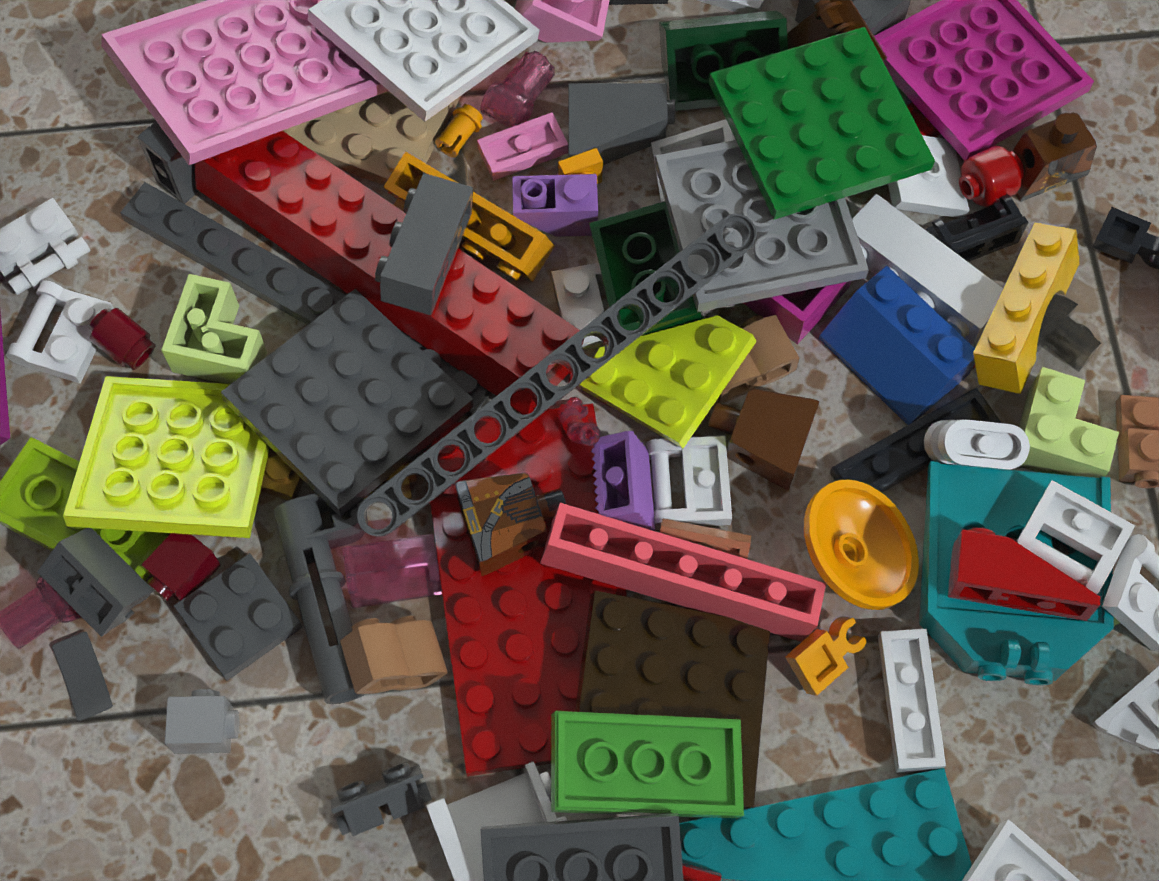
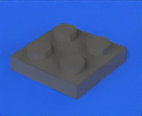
(238, 616)

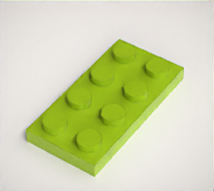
(36, 497)

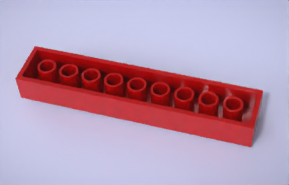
(346, 228)

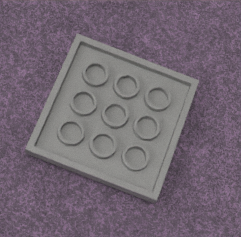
(788, 253)

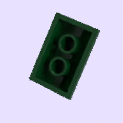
(709, 44)
(630, 251)

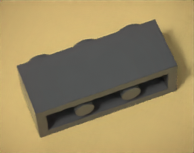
(424, 243)

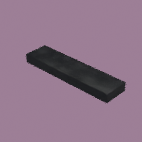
(904, 451)

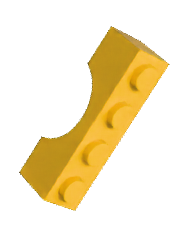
(1012, 332)

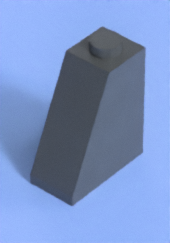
(617, 117)

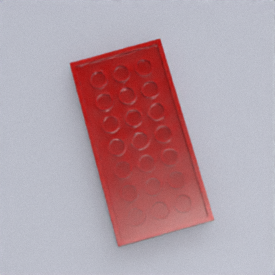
(521, 627)

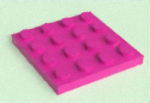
(980, 70)

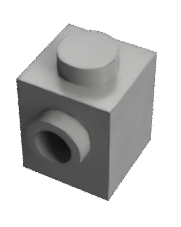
(201, 723)

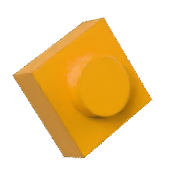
(583, 163)

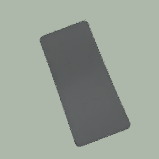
(82, 676)

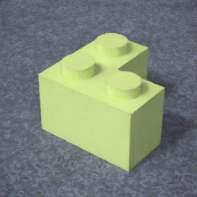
(203, 336)
(1056, 437)

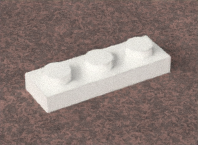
(911, 700)

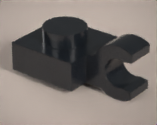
(1127, 236)

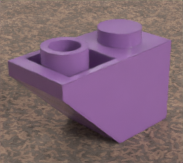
(557, 203)

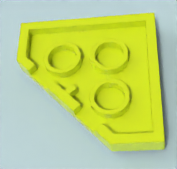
(672, 375)

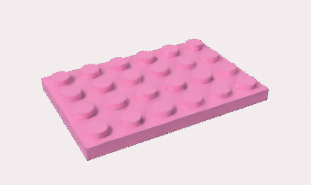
(235, 72)

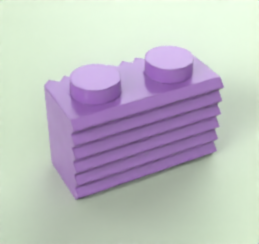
(623, 479)

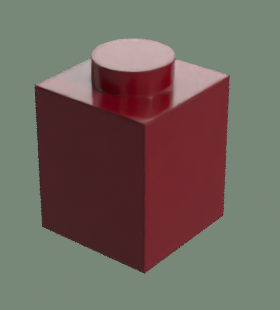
(179, 566)

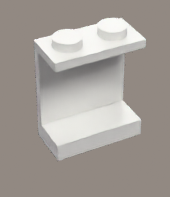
(510, 802)

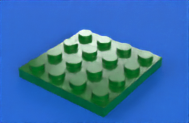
(820, 122)

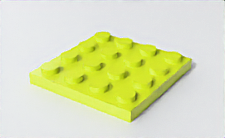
(167, 462)

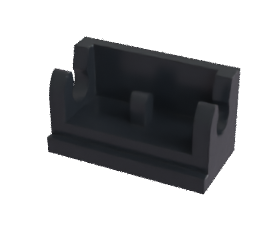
(982, 230)

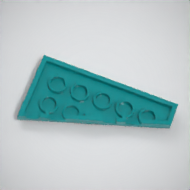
(857, 833)

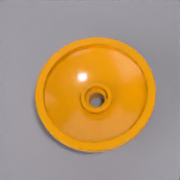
(861, 544)

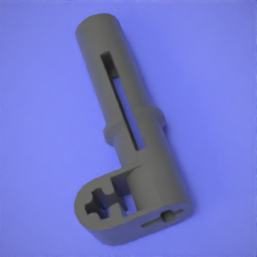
(305, 543)

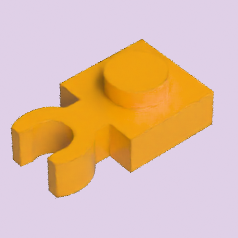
(820, 656)

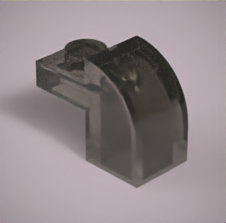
(1064, 336)

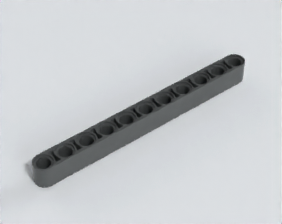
(571, 355)

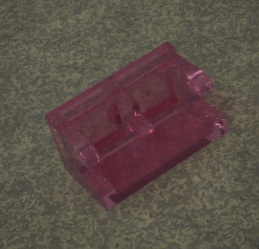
(392, 571)

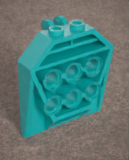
(992, 637)

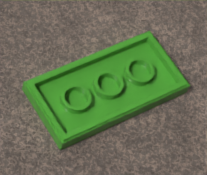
(646, 765)

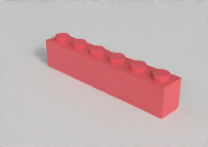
(683, 572)

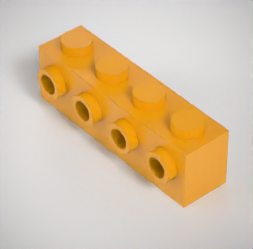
(489, 230)

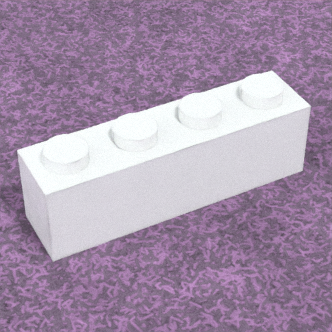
(927, 266)

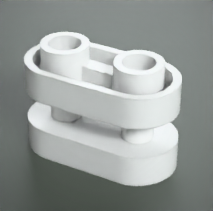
(977, 444)

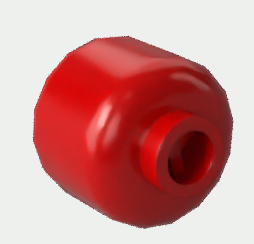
(991, 175)

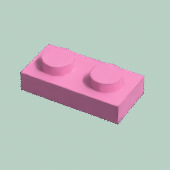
(522, 146)

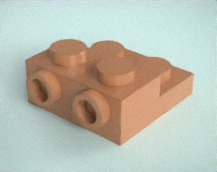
(1138, 440)

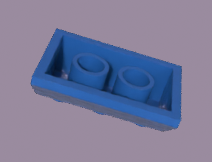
(899, 346)

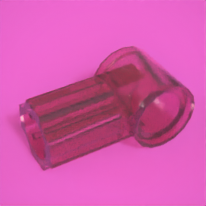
(514, 98)
(35, 614)

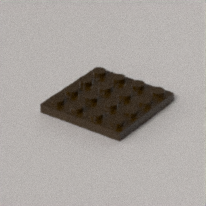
(676, 664)

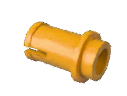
(464, 123)

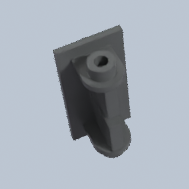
(362, 802)

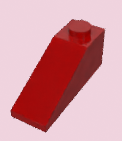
(1008, 575)

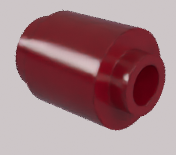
(121, 338)

